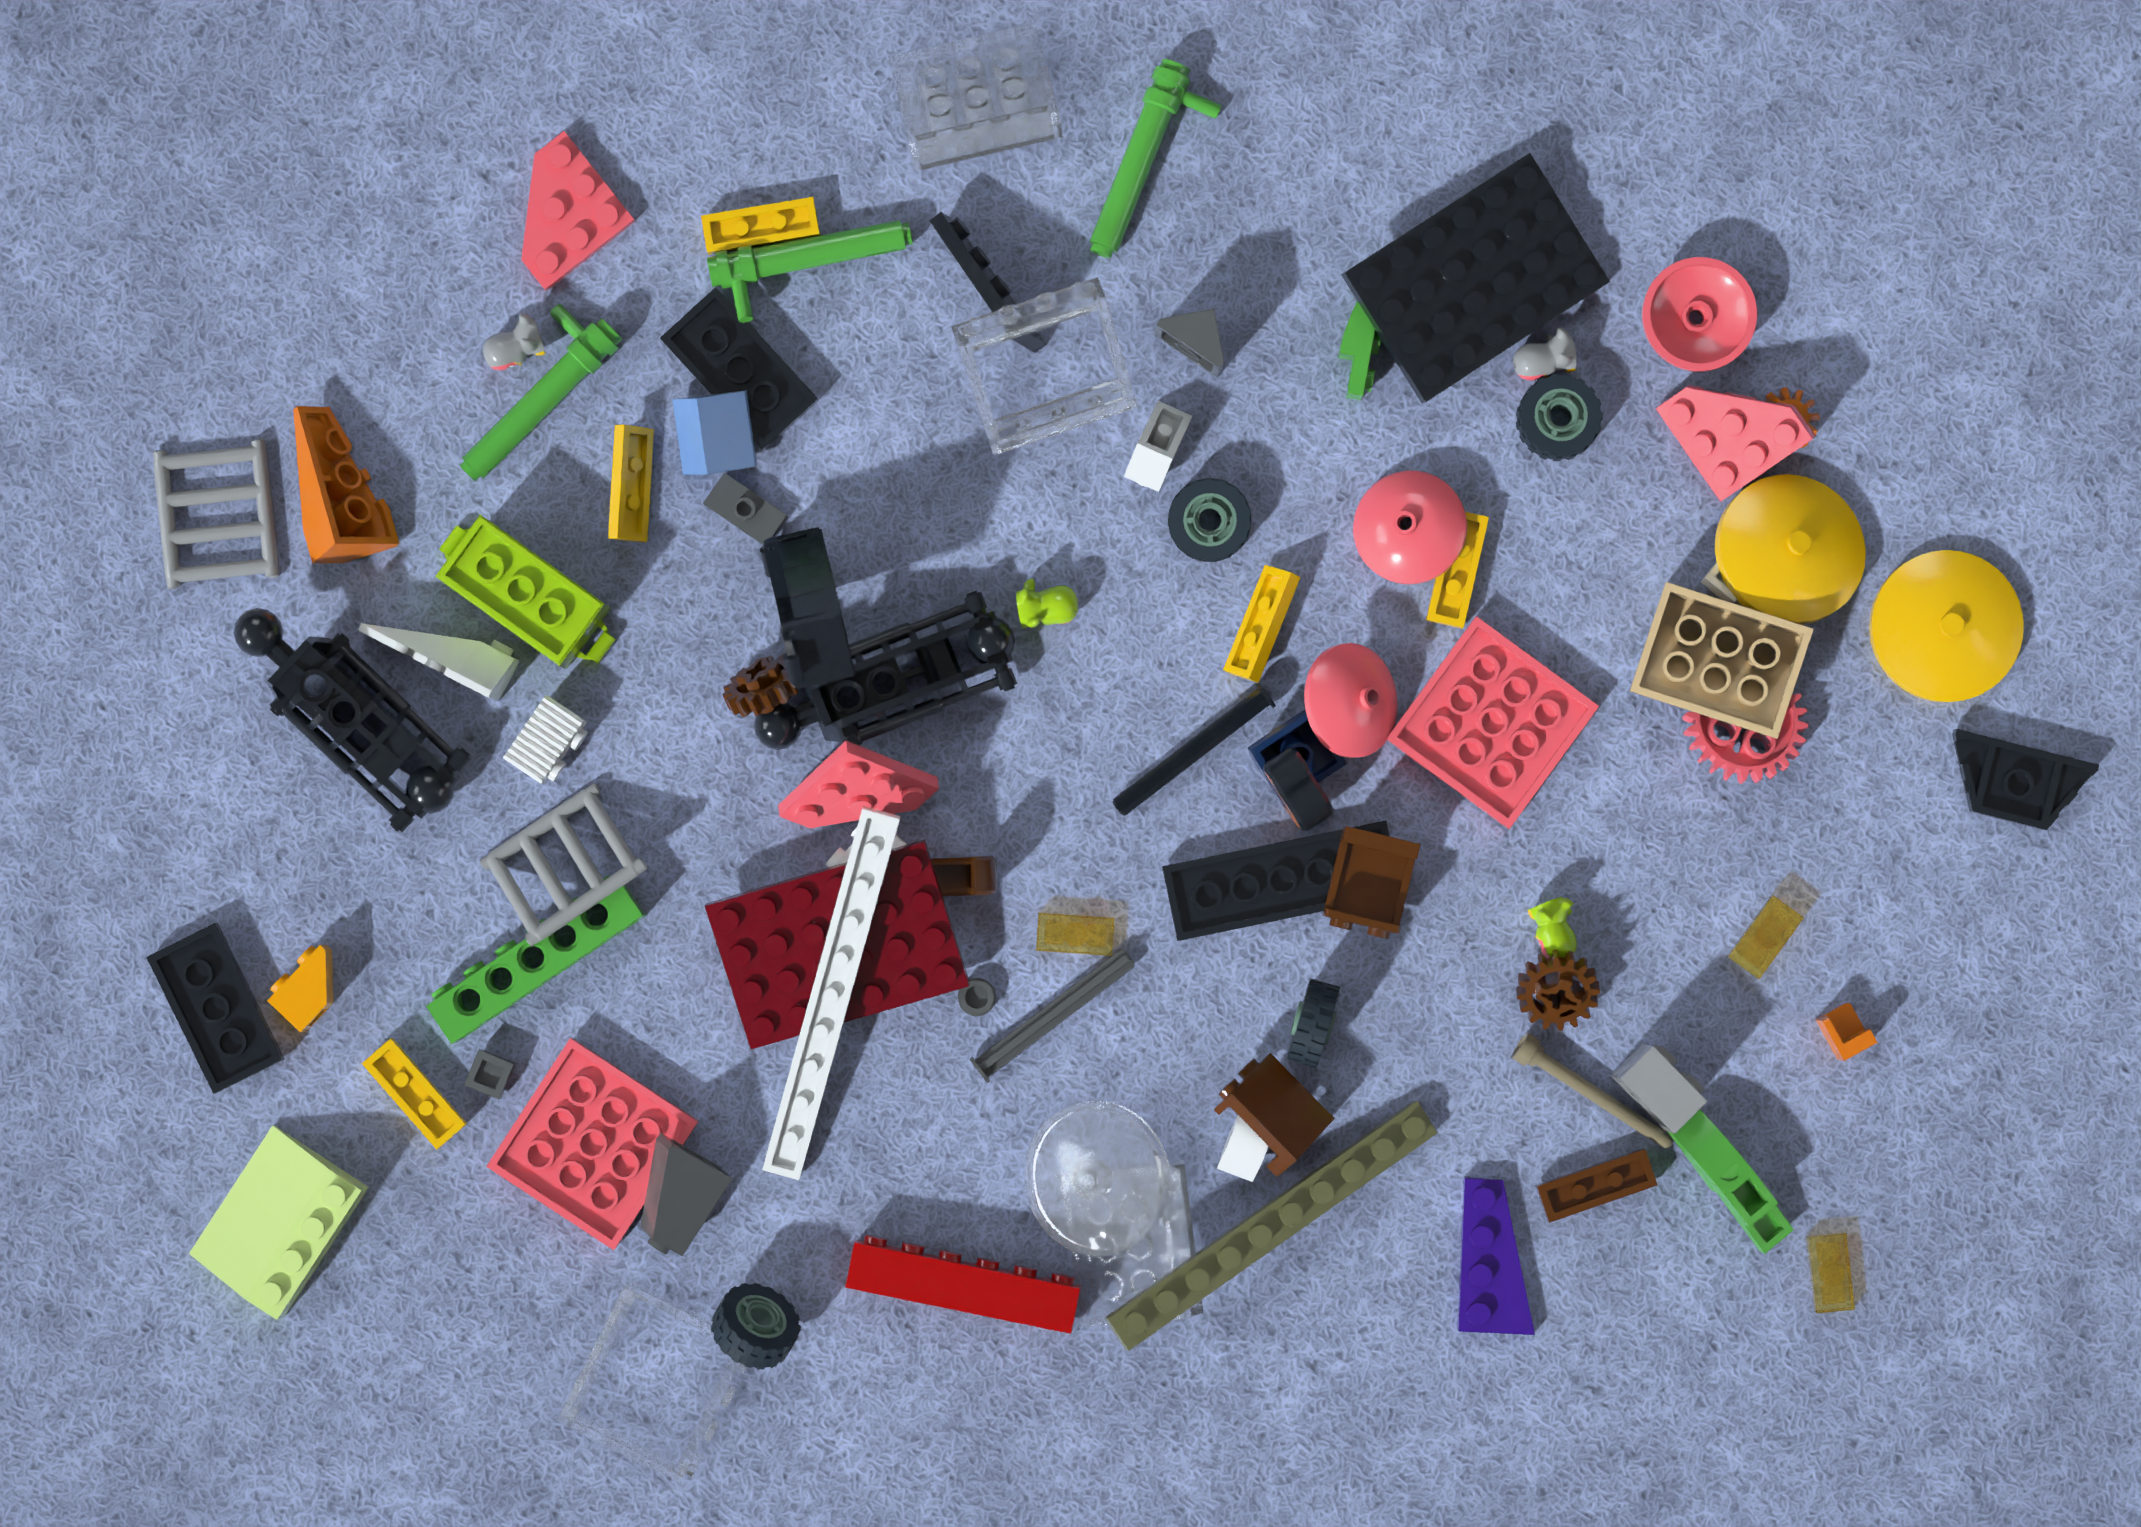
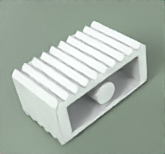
(546, 740)

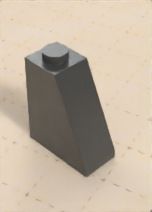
(679, 1195)

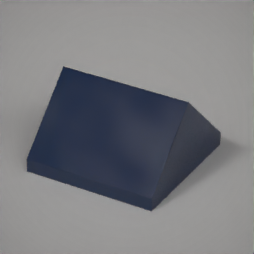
(1299, 735)

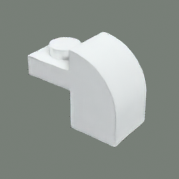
(1242, 1151)

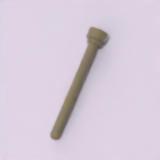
(1532, 1053)

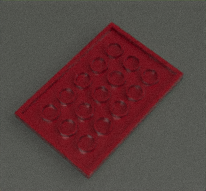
(778, 934)

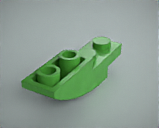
(1357, 345)
(1733, 1181)

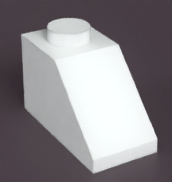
(1157, 446)

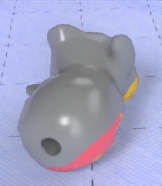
(513, 347)
(1543, 359)

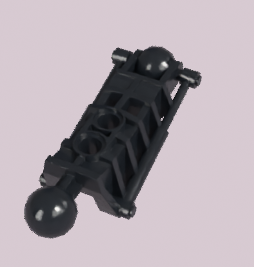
(988, 642)
(427, 788)

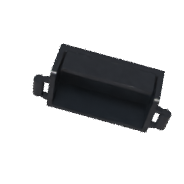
(807, 608)

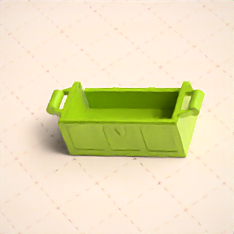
(524, 593)

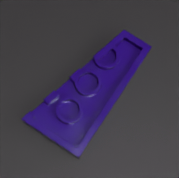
(1490, 1268)

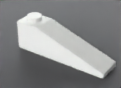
(467, 661)

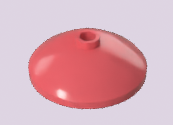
(1717, 295)
(1430, 542)
(1350, 700)

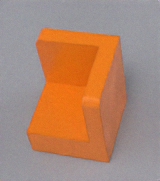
(1845, 1032)

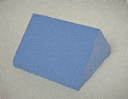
(714, 433)

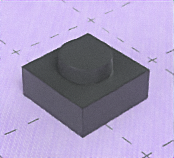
(489, 1074)

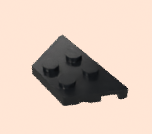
(2017, 780)

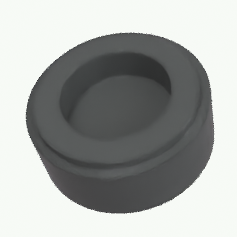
(977, 998)

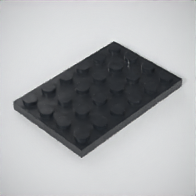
(1475, 278)

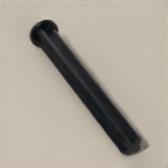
(1193, 750)

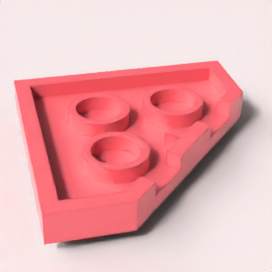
(567, 212)
(1733, 434)
(852, 780)

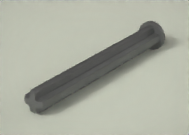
(1053, 1014)

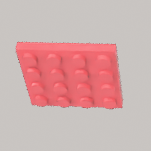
(1492, 722)
(589, 1143)

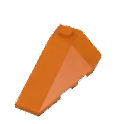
(337, 506)

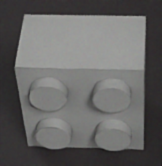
(1659, 1088)

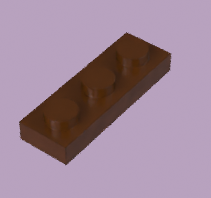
(1596, 1185)

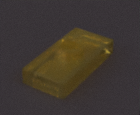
(1075, 934)
(1765, 937)
(1830, 1272)

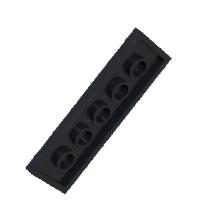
(1254, 884)

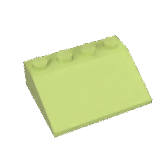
(278, 1222)

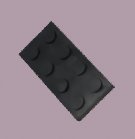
(736, 358)
(215, 1008)

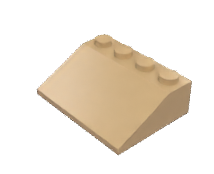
(1721, 660)

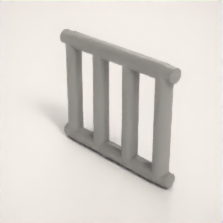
(259, 490)
(599, 887)

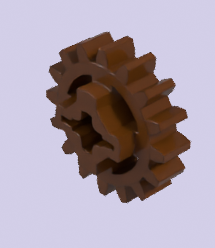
(759, 687)
(1560, 994)

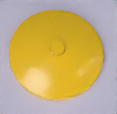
(1790, 548)
(1946, 626)

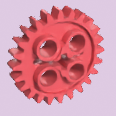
(1747, 760)

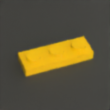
(760, 225)
(631, 483)
(1454, 587)
(1261, 623)
(414, 1093)

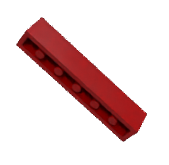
(963, 1285)

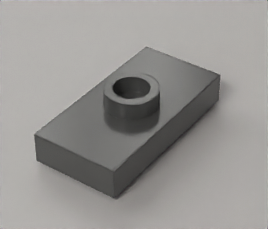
(744, 509)

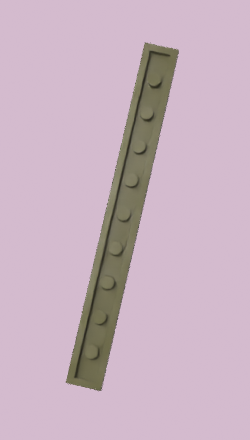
(1270, 1225)

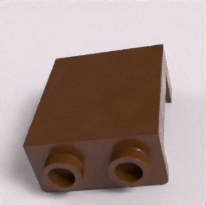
(1370, 881)
(1276, 1110)

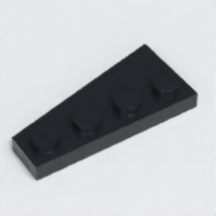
(976, 266)

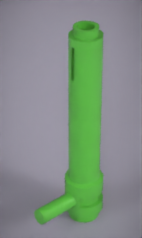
(1161, 102)
(750, 264)
(582, 358)

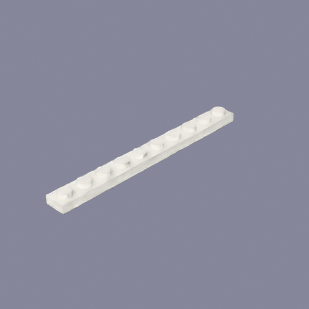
(831, 992)

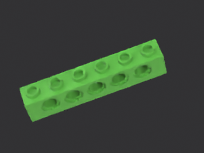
(460, 1022)

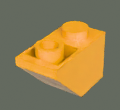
(307, 991)

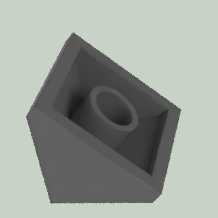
(1194, 337)

